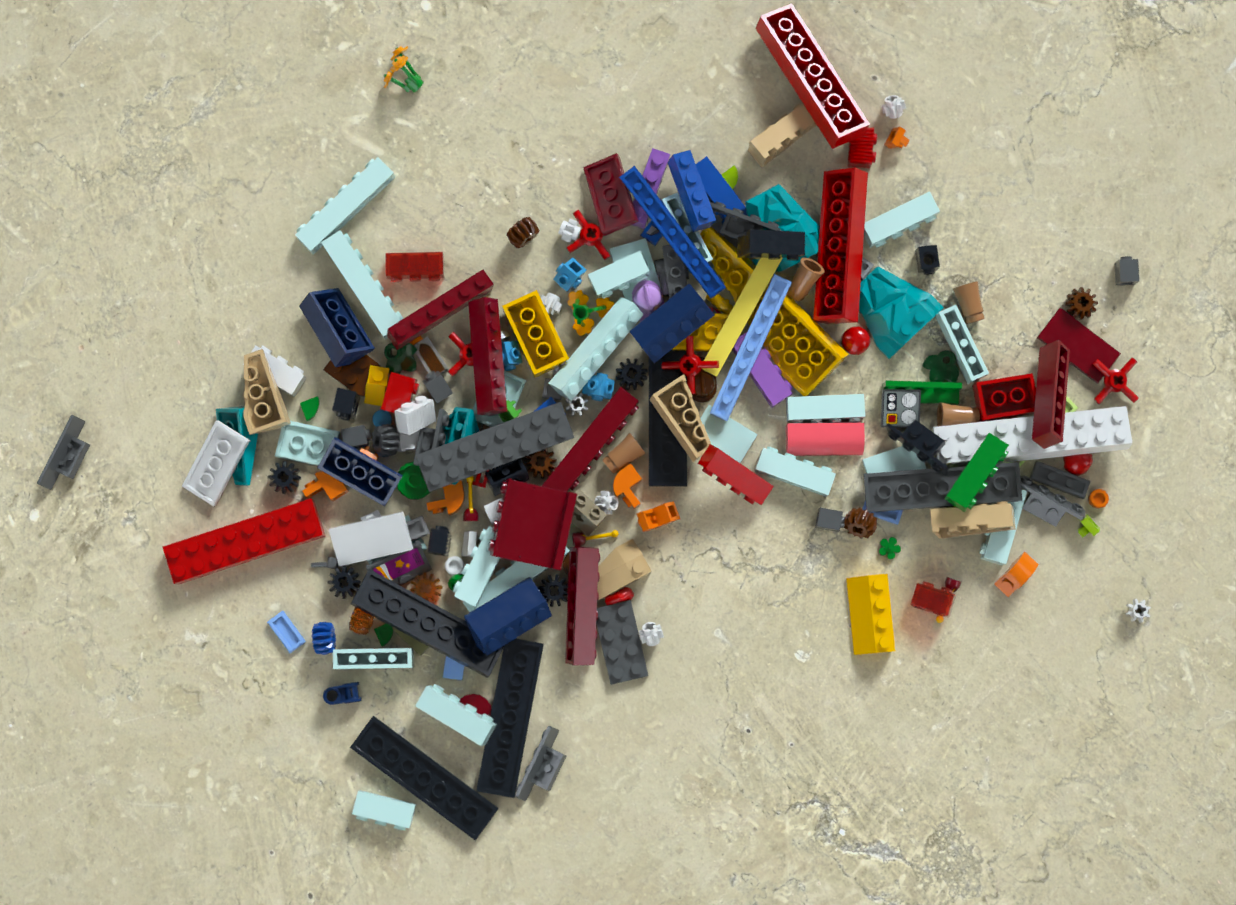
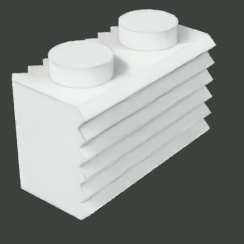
(415, 415)

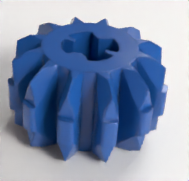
(323, 638)

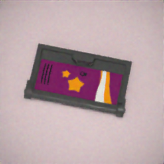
(401, 564)

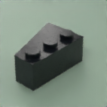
(771, 244)

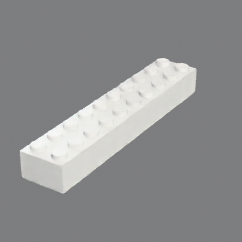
(1083, 434)

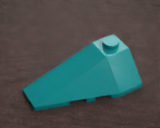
(234, 418)

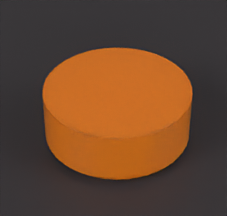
(1098, 498)

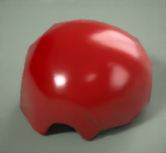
(855, 340)
(1078, 464)

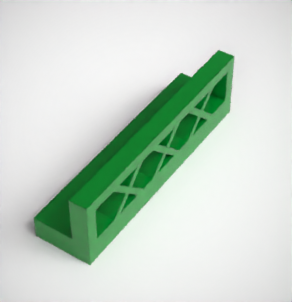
(930, 391)

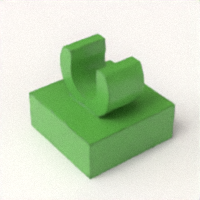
(511, 412)

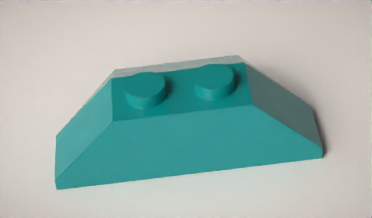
(461, 424)

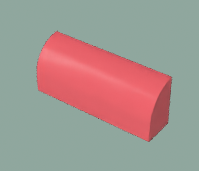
(825, 439)

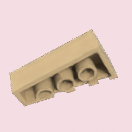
(781, 135)
(682, 417)
(978, 520)

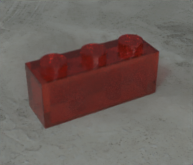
(414, 266)

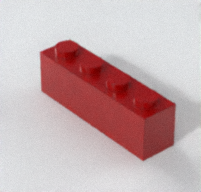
(735, 474)

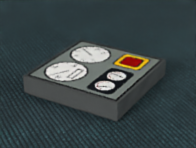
(900, 406)

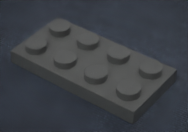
(621, 642)

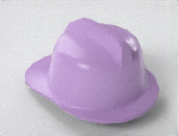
(647, 297)

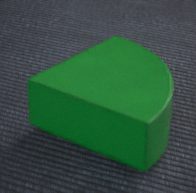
(310, 407)
(384, 634)

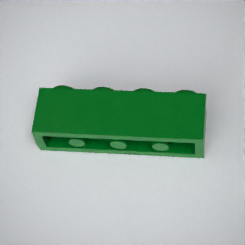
(976, 472)

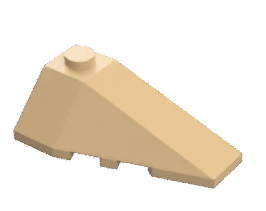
(263, 400)
(621, 568)

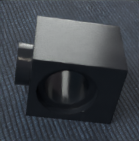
(931, 252)

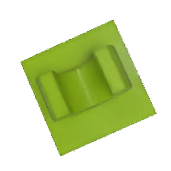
(1088, 526)

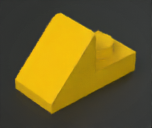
(376, 385)

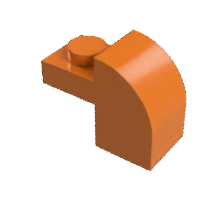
(623, 482)
(332, 486)
(453, 500)
(658, 516)
(1017, 574)

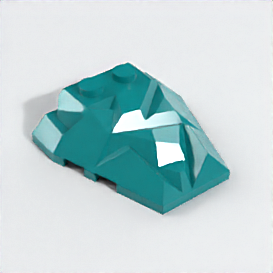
(779, 207)
(894, 309)

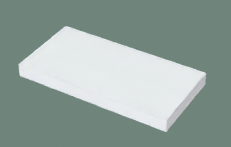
(215, 463)
(371, 539)

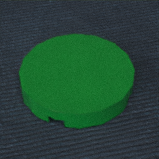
(412, 482)

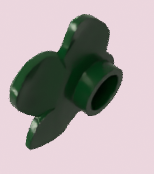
(402, 360)
(939, 370)

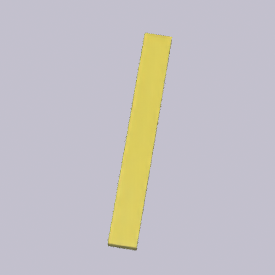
(741, 313)

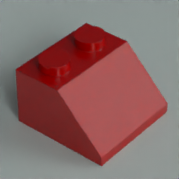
(399, 391)

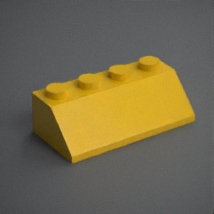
(535, 333)
(870, 614)

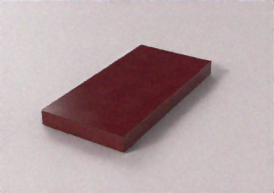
(610, 195)
(1082, 342)

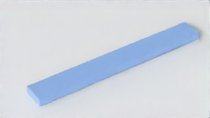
(750, 347)

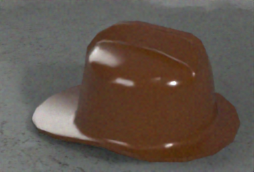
(704, 385)

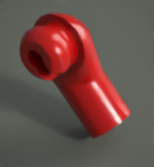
(622, 595)

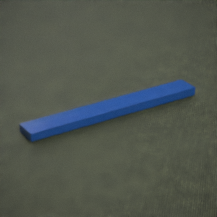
(672, 232)

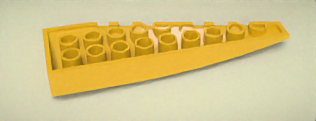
(795, 340)

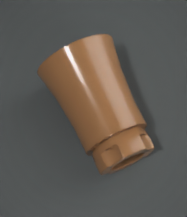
(804, 278)
(970, 302)
(955, 414)
(623, 454)

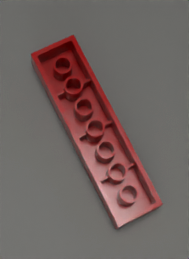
(812, 76)
(841, 246)
(243, 541)

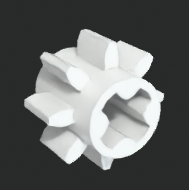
(893, 106)
(569, 230)
(551, 303)
(579, 409)
(607, 502)
(1132, 607)
(651, 634)

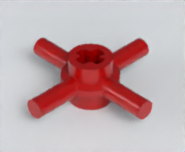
(584, 236)
(464, 349)
(693, 359)
(1122, 380)

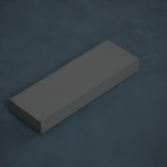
(1059, 480)

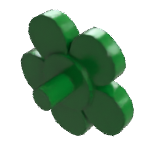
(889, 548)

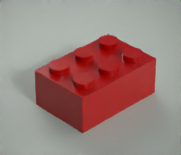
(1005, 397)

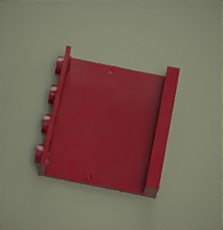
(532, 524)

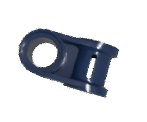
(344, 694)

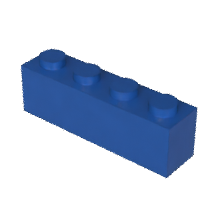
(717, 187)
(691, 191)

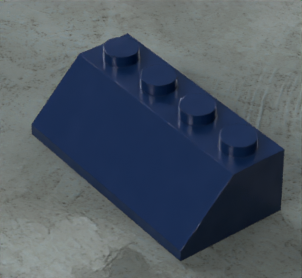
(671, 323)
(336, 326)
(359, 471)
(507, 616)

